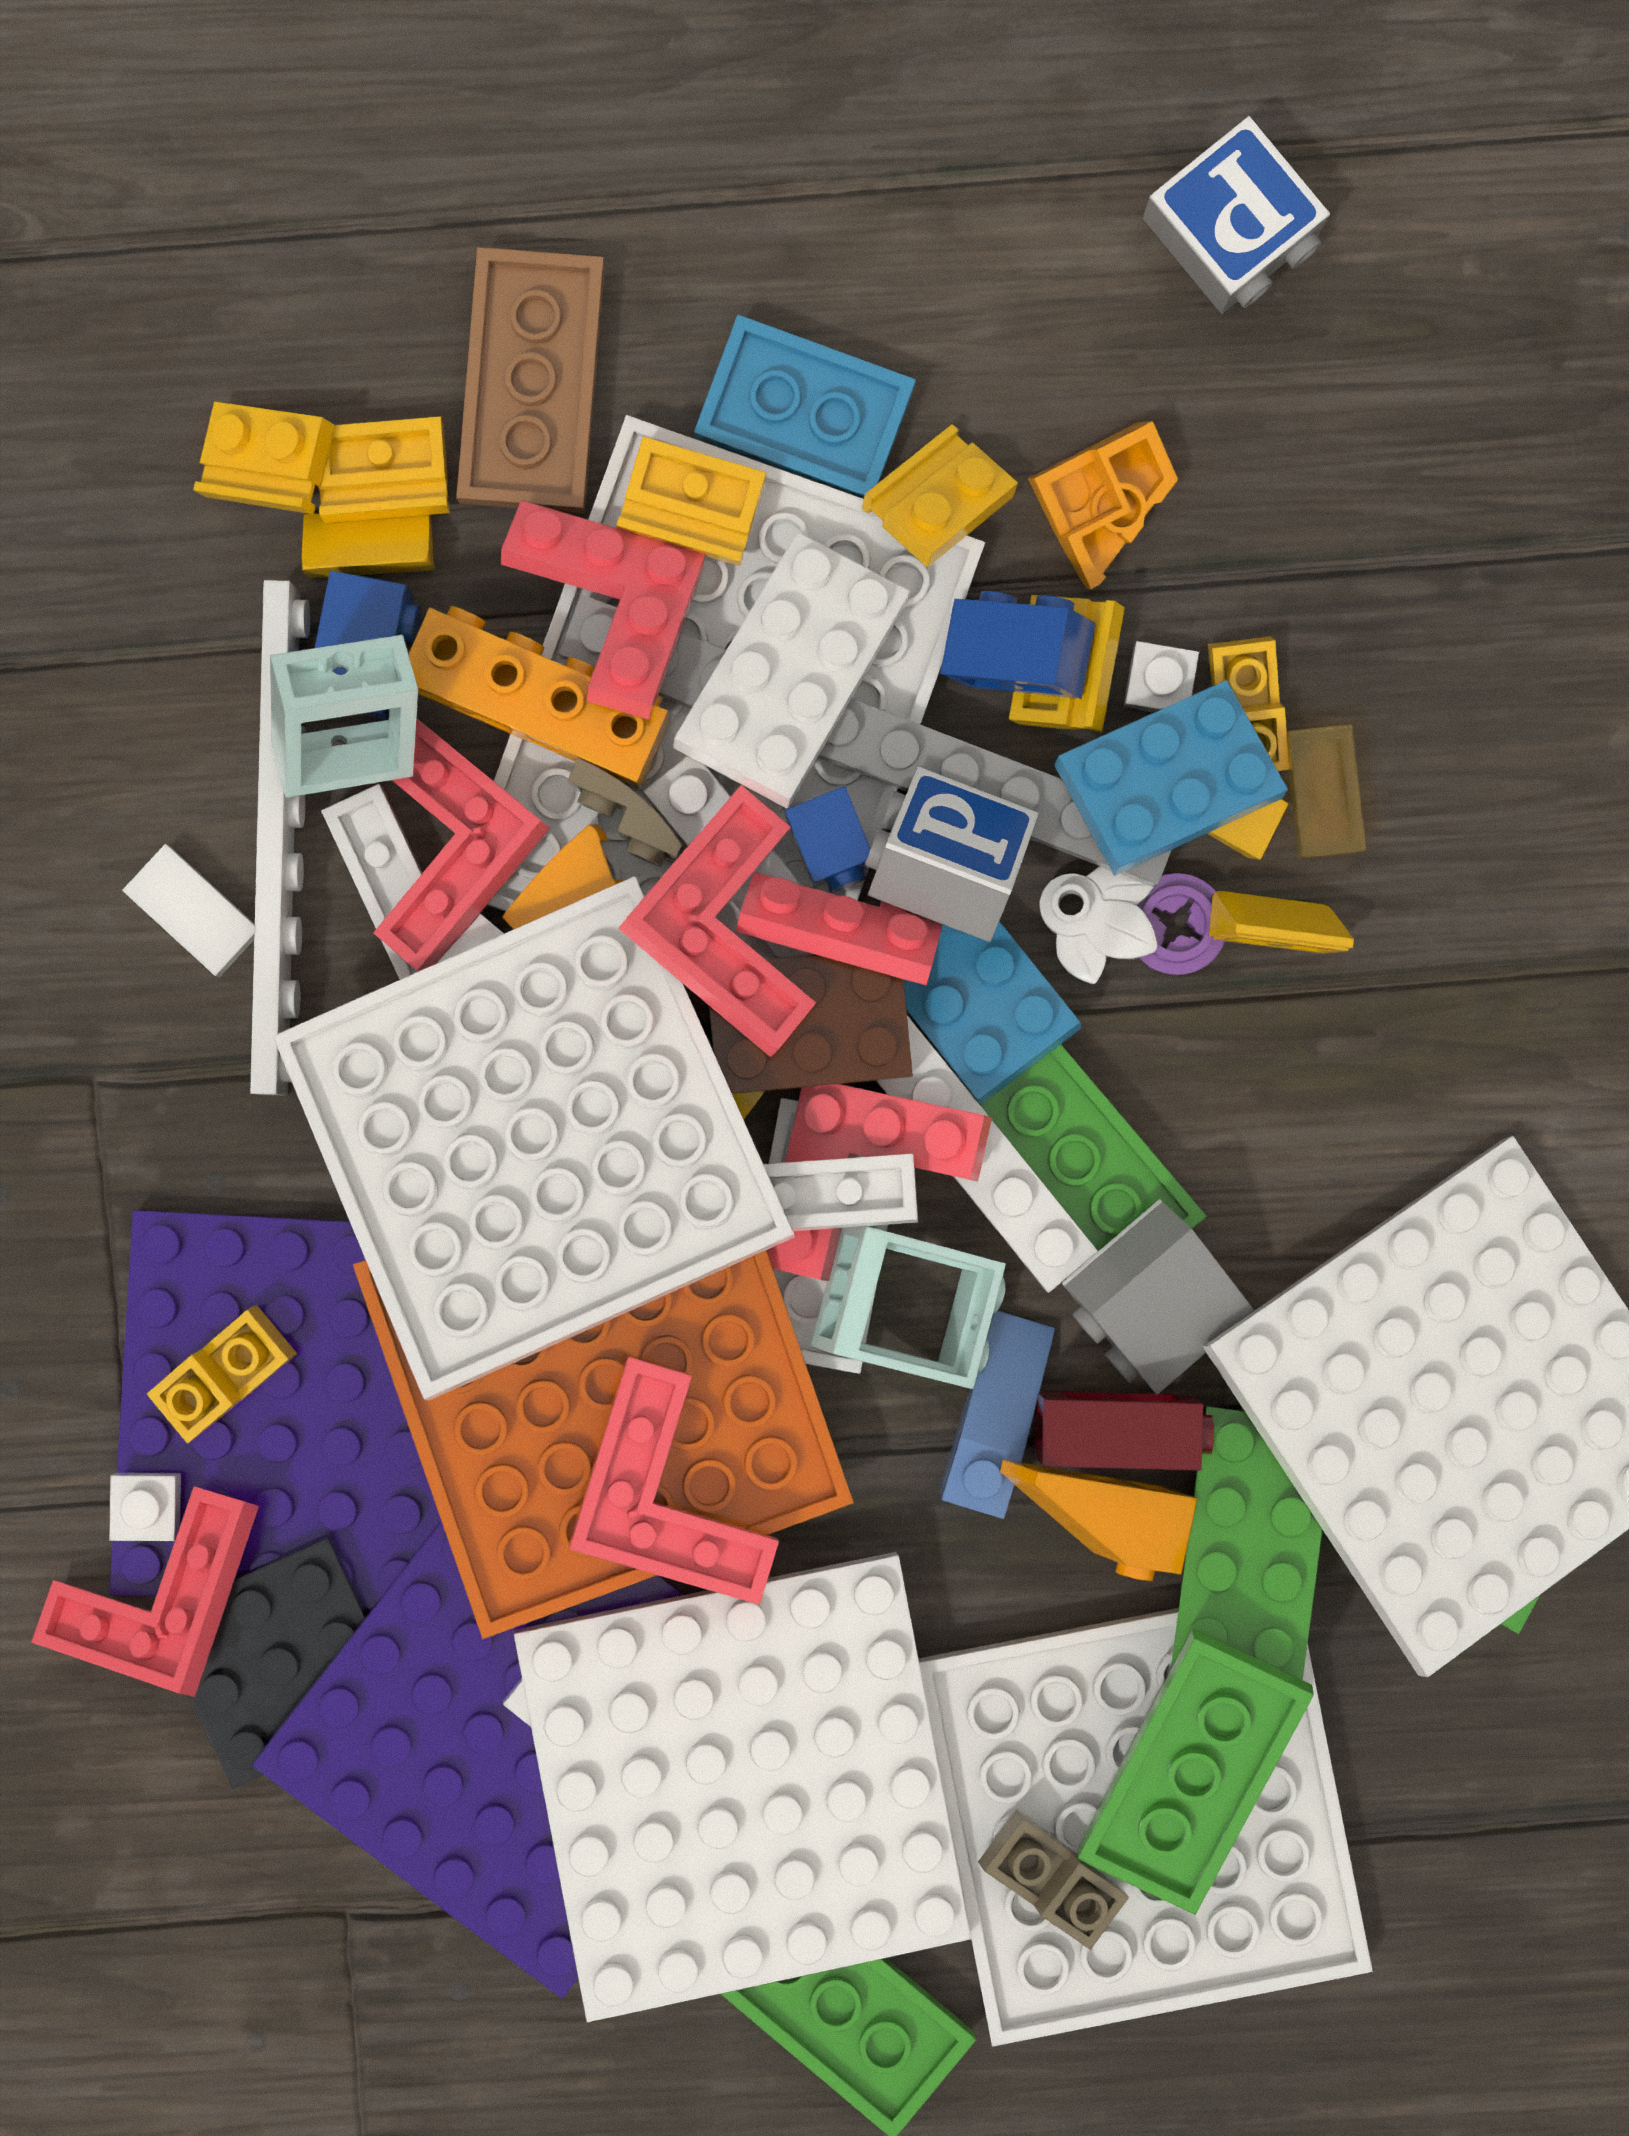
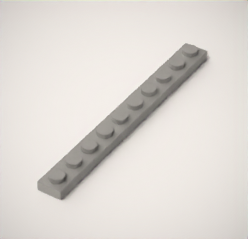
(883, 745)

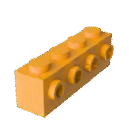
(530, 695)

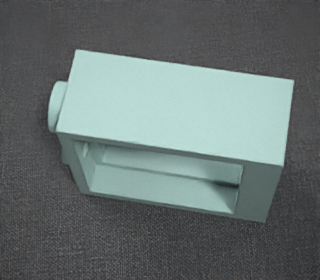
(310, 691)
(851, 1293)

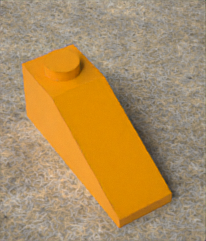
(1116, 1518)

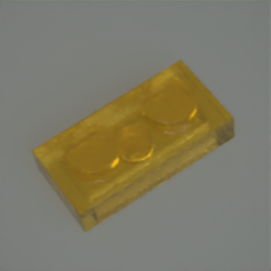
(1325, 792)

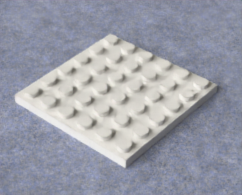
(530, 1140)
(1449, 1403)
(1044, 1733)
(741, 1786)

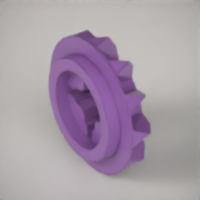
(1184, 953)

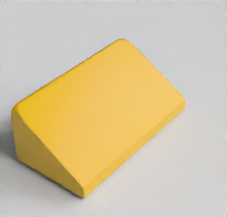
(367, 546)
(1277, 923)

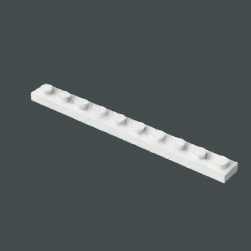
(1007, 1186)

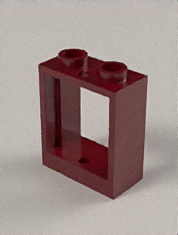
(1121, 1430)

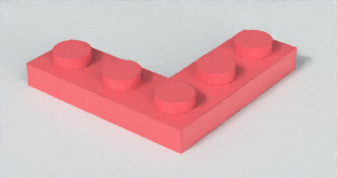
(644, 573)
(488, 846)
(840, 928)
(683, 935)
(854, 1122)
(619, 1509)
(176, 1636)

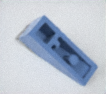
(997, 1415)

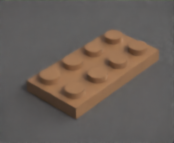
(530, 379)

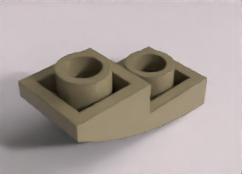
(641, 824)
(1053, 1879)

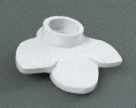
(1104, 927)

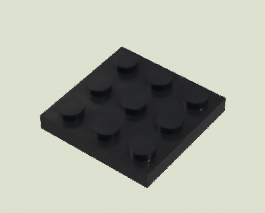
(272, 1647)

